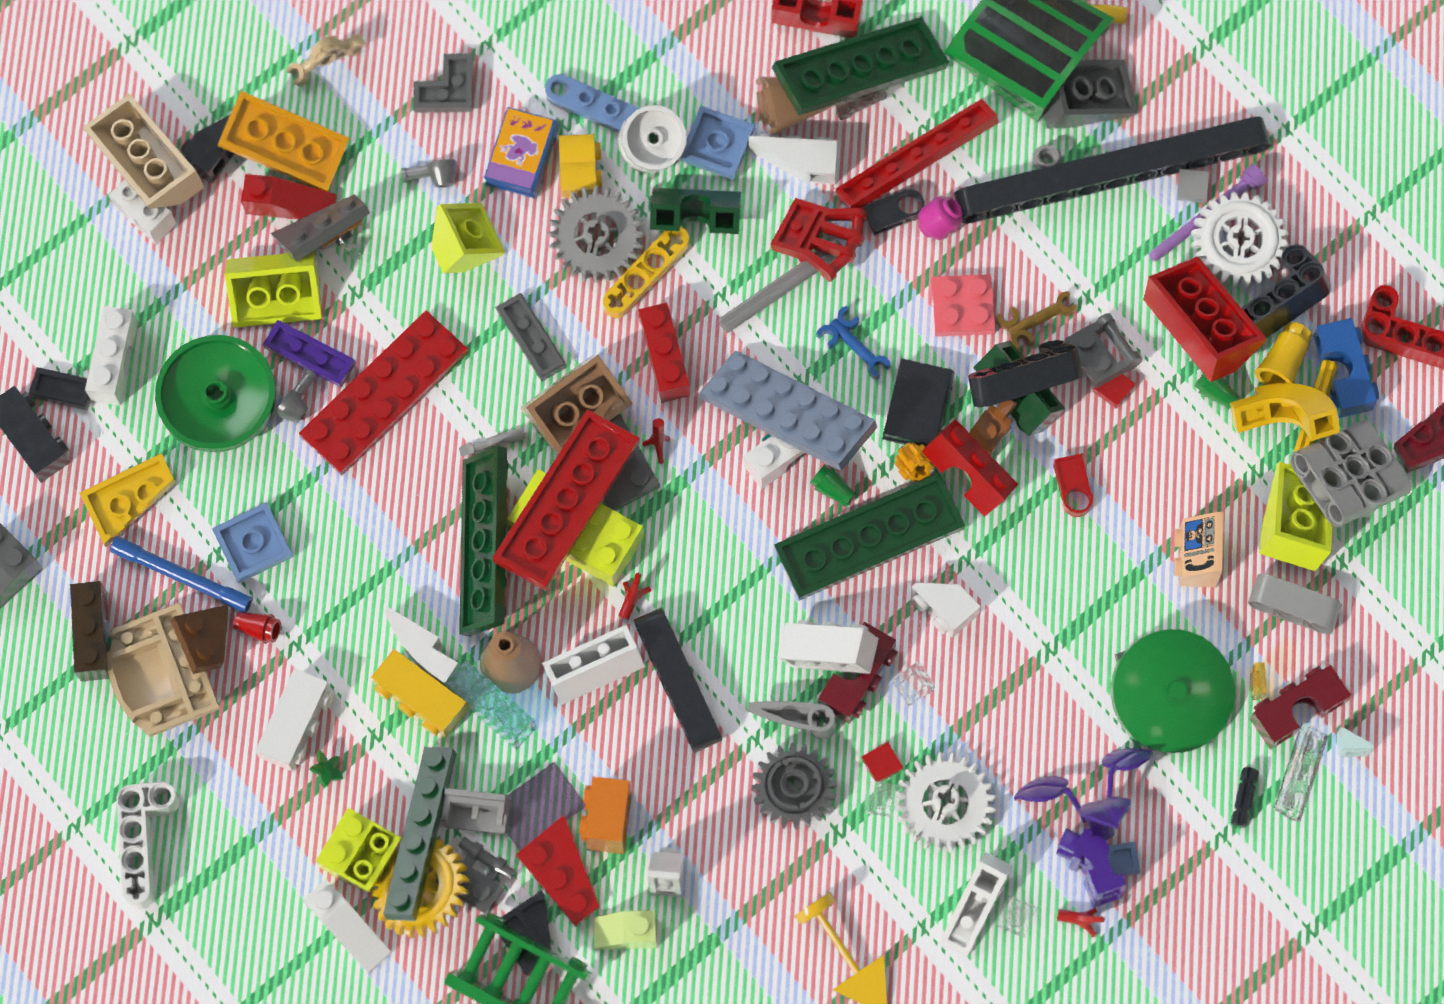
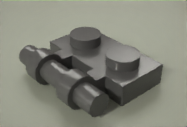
(482, 888)

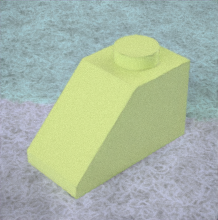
(626, 930)

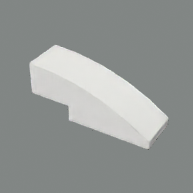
(421, 647)

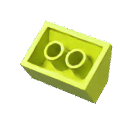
(273, 289)

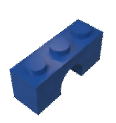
(1341, 343)

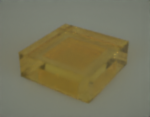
(1258, 681)

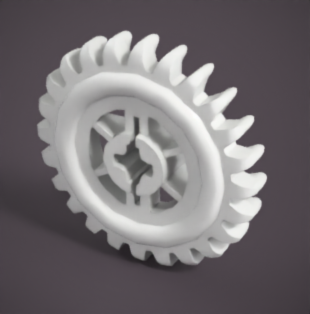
(1238, 266)
(959, 776)

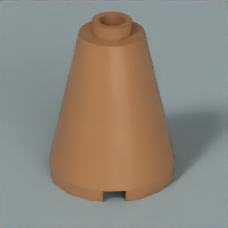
(776, 107)
(510, 662)

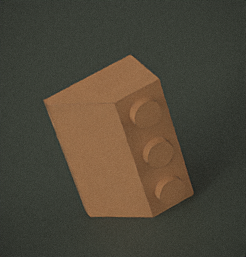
(564, 402)

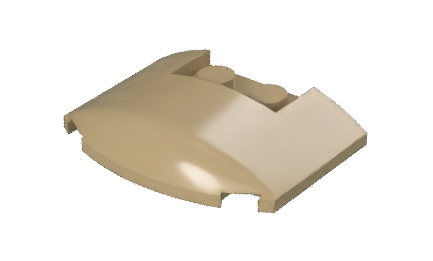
(154, 675)

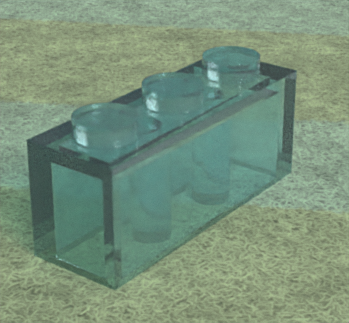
(491, 705)

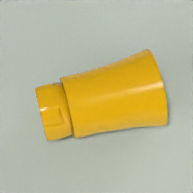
(1285, 356)

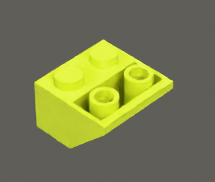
(358, 850)

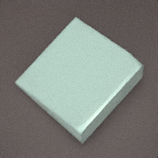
(1352, 745)

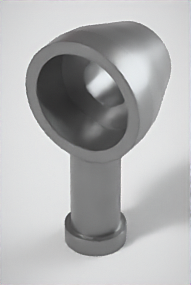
(441, 172)
(293, 406)

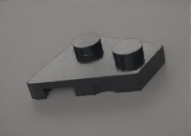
(531, 921)

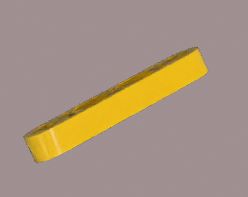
(644, 270)

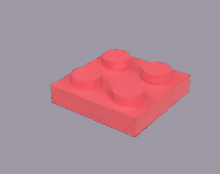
(963, 305)

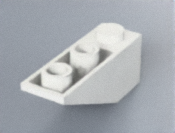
(803, 158)

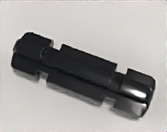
(1244, 797)

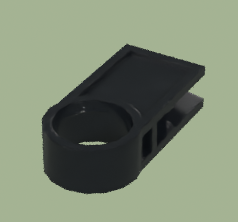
(887, 215)

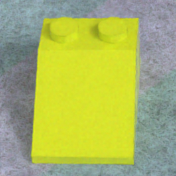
(1293, 523)

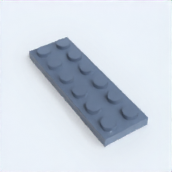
(788, 410)

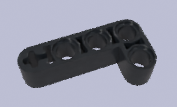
(1292, 295)
(1052, 366)

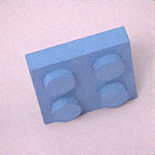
(717, 142)
(252, 542)

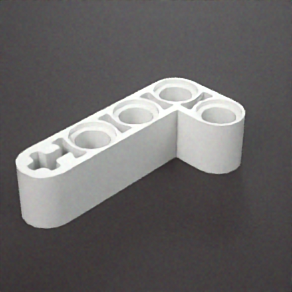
(142, 844)

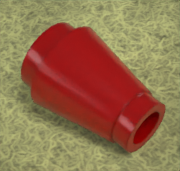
(258, 626)

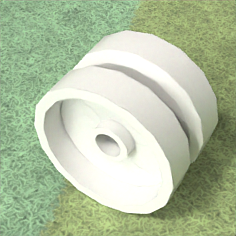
(669, 139)

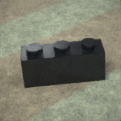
(31, 434)

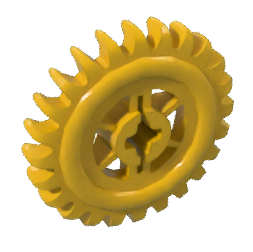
(436, 899)

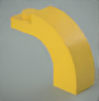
(1288, 404)

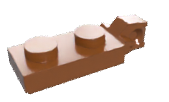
(993, 425)

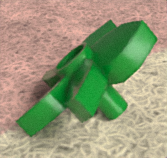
(326, 769)

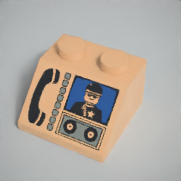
(1199, 550)

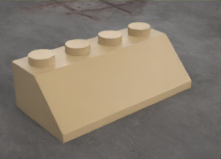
(143, 154)

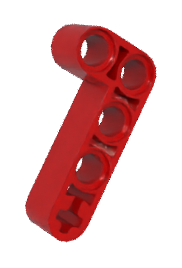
(1393, 326)

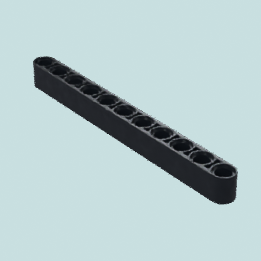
(1112, 169)

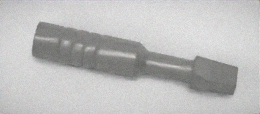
(500, 440)

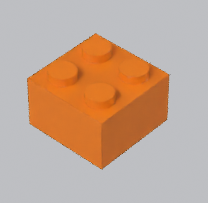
(607, 814)

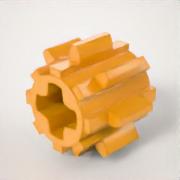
(913, 462)

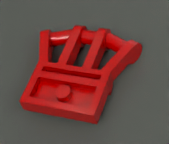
(801, 233)

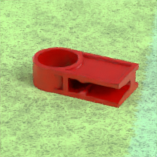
(1072, 477)

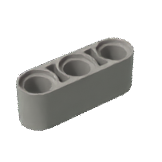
(1295, 603)

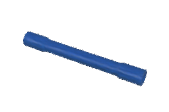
(225, 594)

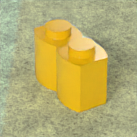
(578, 164)

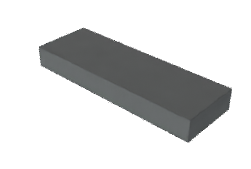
(531, 337)

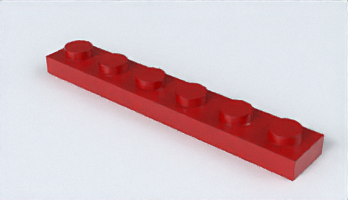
(917, 155)

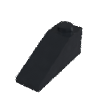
(205, 154)

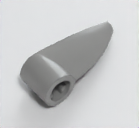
(797, 715)

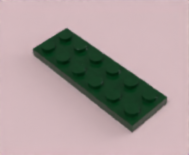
(860, 65)
(481, 535)
(869, 536)

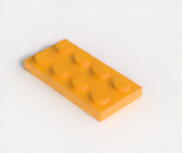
(283, 141)

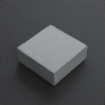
(1192, 185)

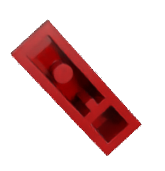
(282, 198)

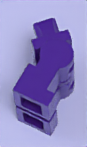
(1091, 856)

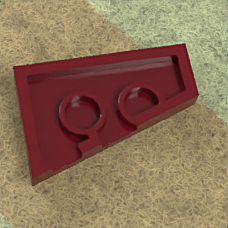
(1423, 442)

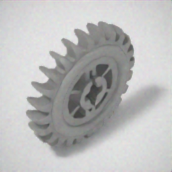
(605, 207)

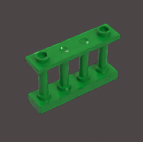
(464, 979)

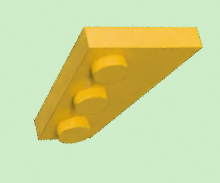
(126, 496)

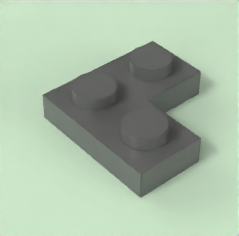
(452, 93)

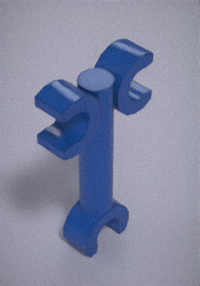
(841, 328)

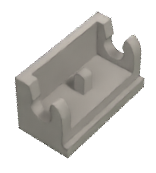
(476, 811)

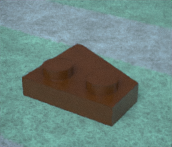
(203, 637)

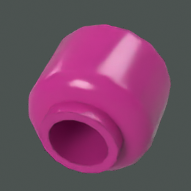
(940, 217)

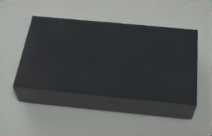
(59, 388)

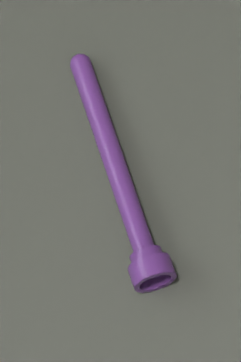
(1251, 179)

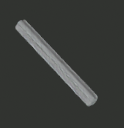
(771, 292)

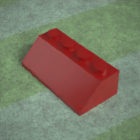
(1203, 318)

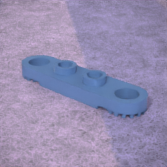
(590, 103)

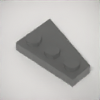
(320, 227)
(634, 480)

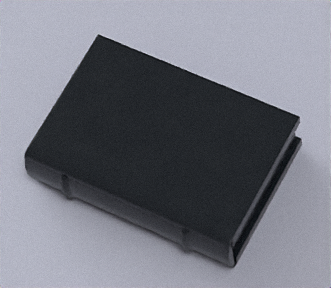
(918, 403)

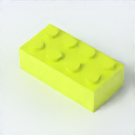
(604, 544)

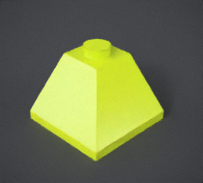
(464, 237)

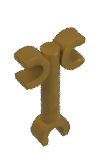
(1018, 329)

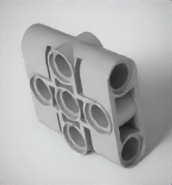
(1350, 473)

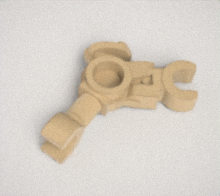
(325, 53)

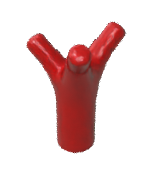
(657, 438)
(632, 595)
(1081, 919)

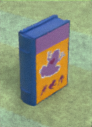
(521, 152)

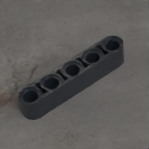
(677, 680)

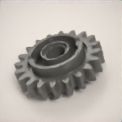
(790, 805)

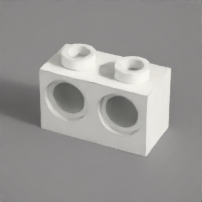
(152, 222)

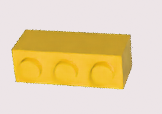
(418, 694)

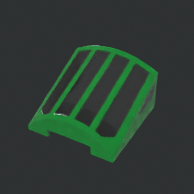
(1027, 46)

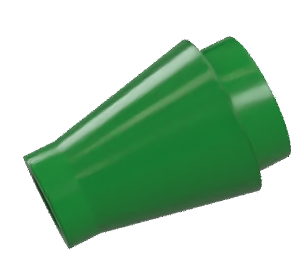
(1217, 391)
(832, 485)

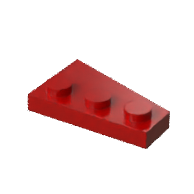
(560, 871)

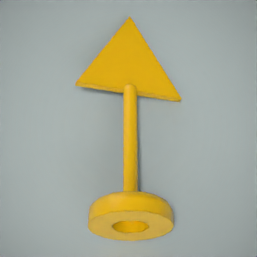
(866, 984)

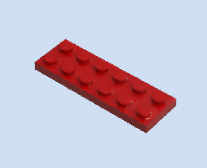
(383, 392)
(566, 500)

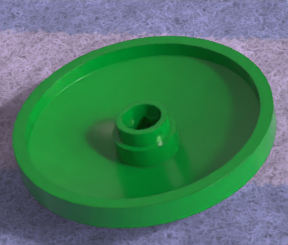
(215, 393)
(1172, 691)

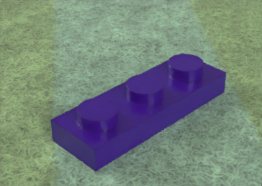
(309, 353)

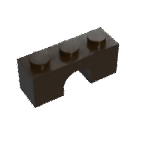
(88, 616)

